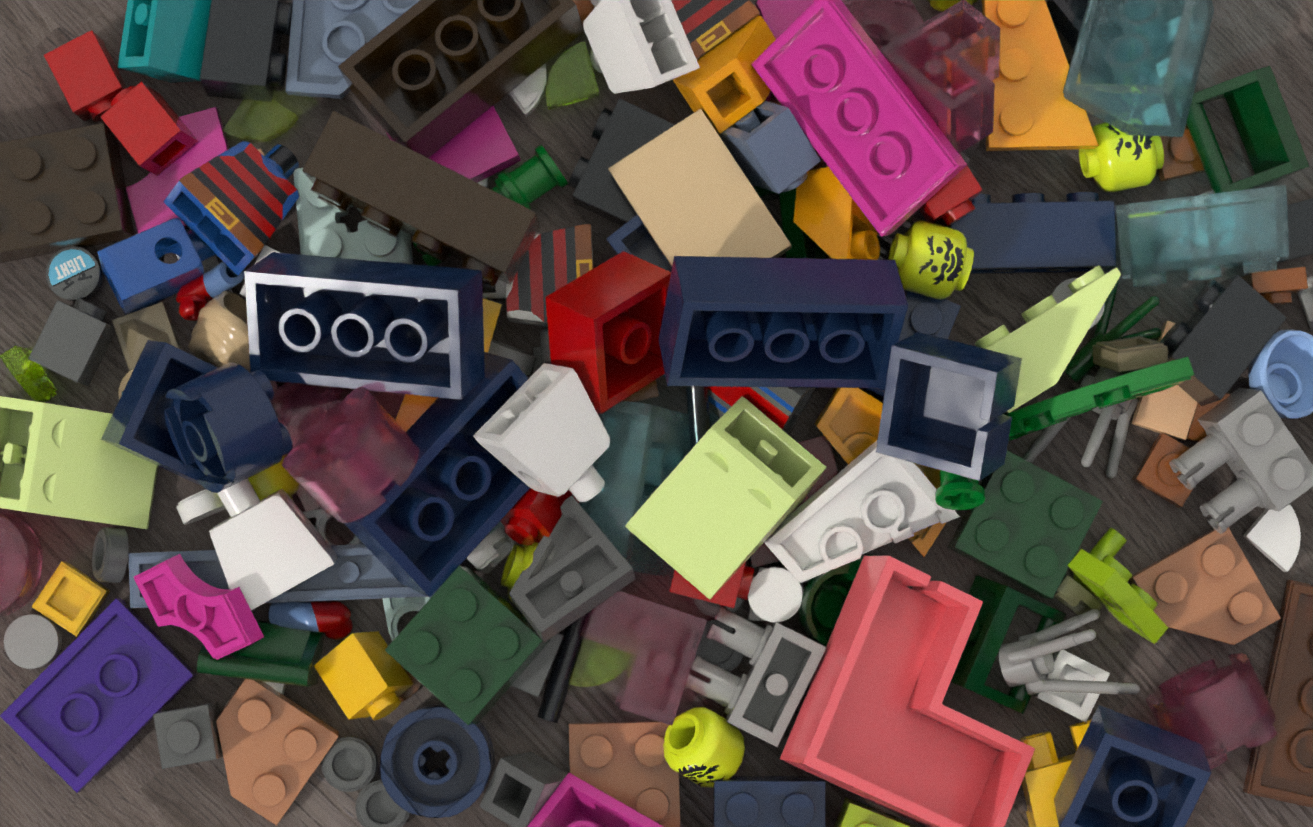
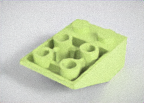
(1052, 333)
(63, 468)
(726, 497)

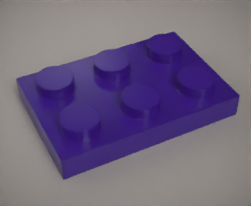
(98, 695)

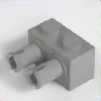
(1257, 449)
(775, 683)

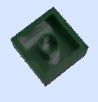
(1026, 526)
(467, 645)

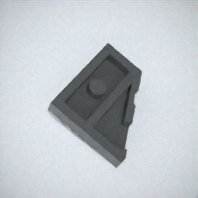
(569, 573)

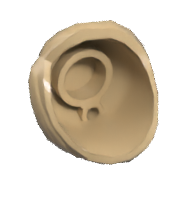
(222, 332)

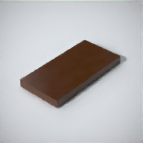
(1285, 764)

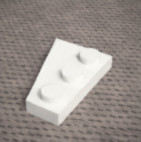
(855, 512)

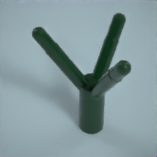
(1083, 360)

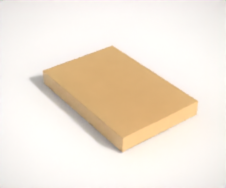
(697, 196)

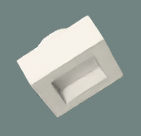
(1073, 668)

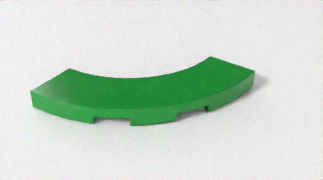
(1100, 395)

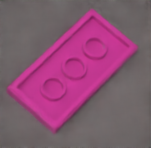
(858, 114)

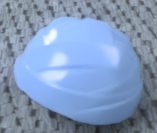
(1285, 373)

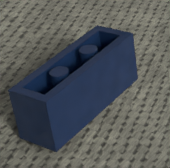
(1040, 234)

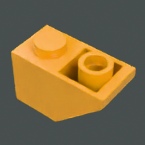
(726, 81)
(833, 218)

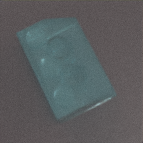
(1139, 63)
(1202, 235)
(641, 454)

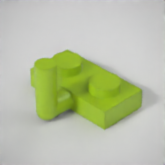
(1109, 583)

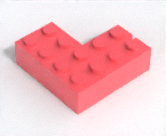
(879, 711)

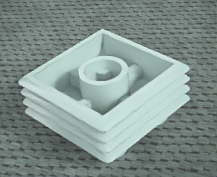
(326, 237)

